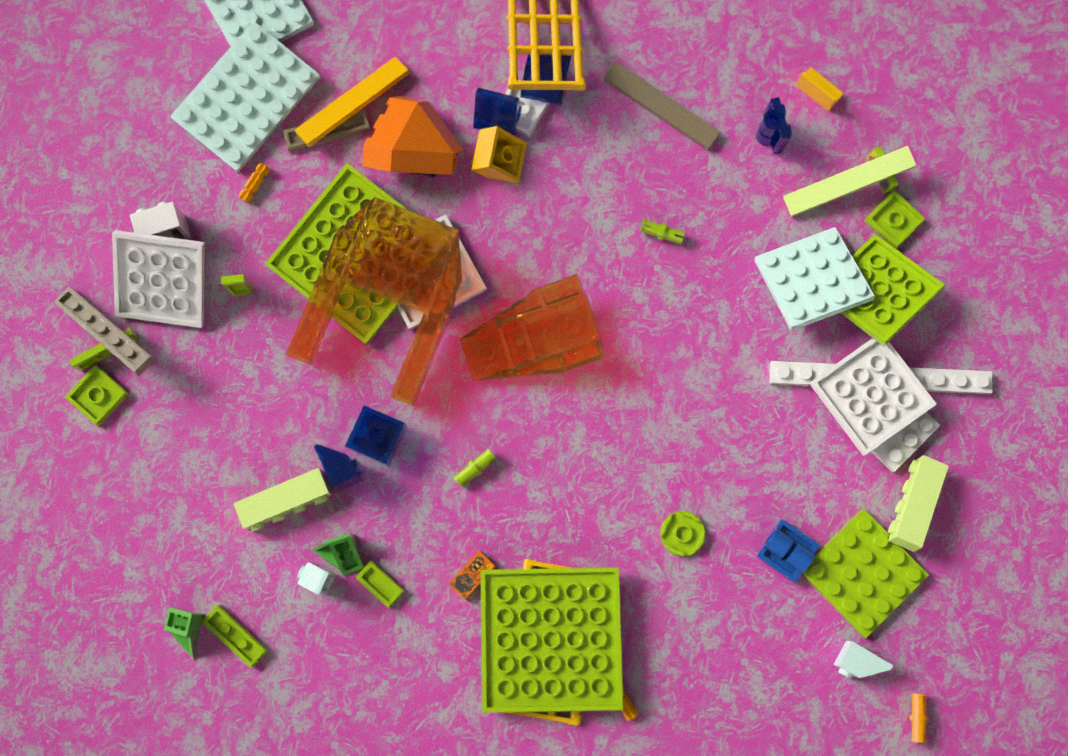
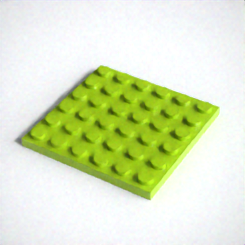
(307, 245)
(551, 640)

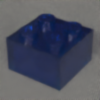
(376, 436)

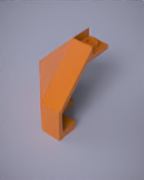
(411, 140)

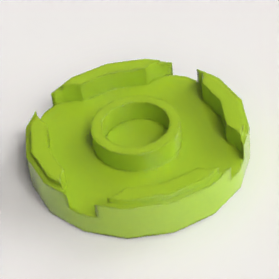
(682, 533)

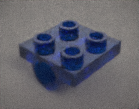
(496, 110)
(773, 127)

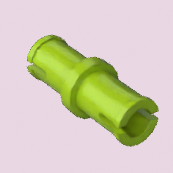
(662, 231)
(475, 468)

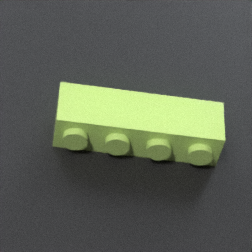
(283, 499)
(918, 503)

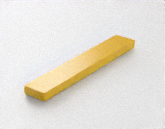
(351, 102)

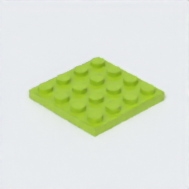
(898, 289)
(864, 573)

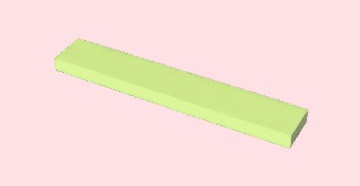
(849, 181)

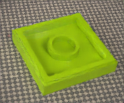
(894, 219)
(97, 395)

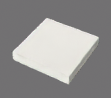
(530, 114)

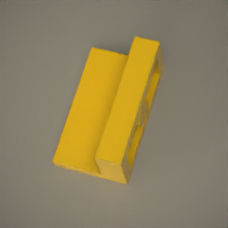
(819, 88)

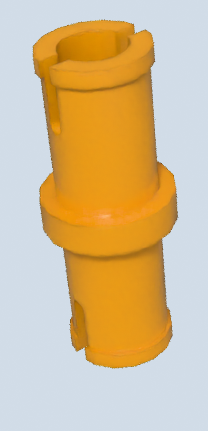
(919, 718)

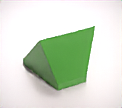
(341, 553)
(185, 628)

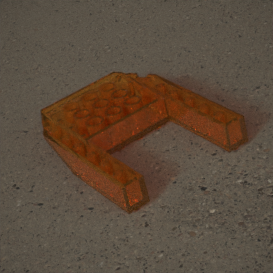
(398, 260)

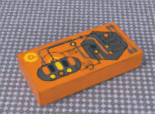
(470, 575)

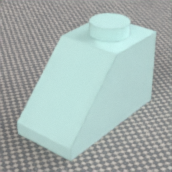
(315, 578)
(859, 662)

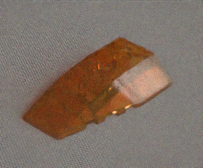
(537, 335)

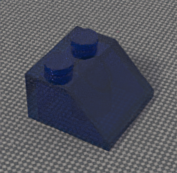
(546, 74)
(339, 467)

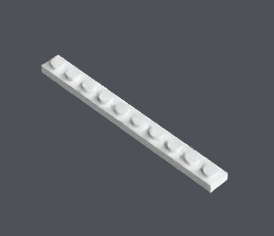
(932, 379)

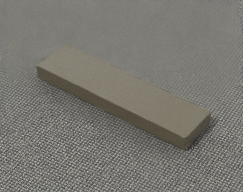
(354, 125)

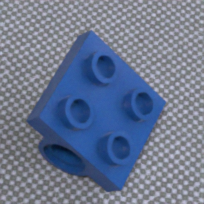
(788, 551)

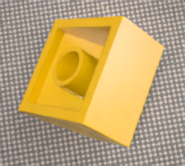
(499, 155)

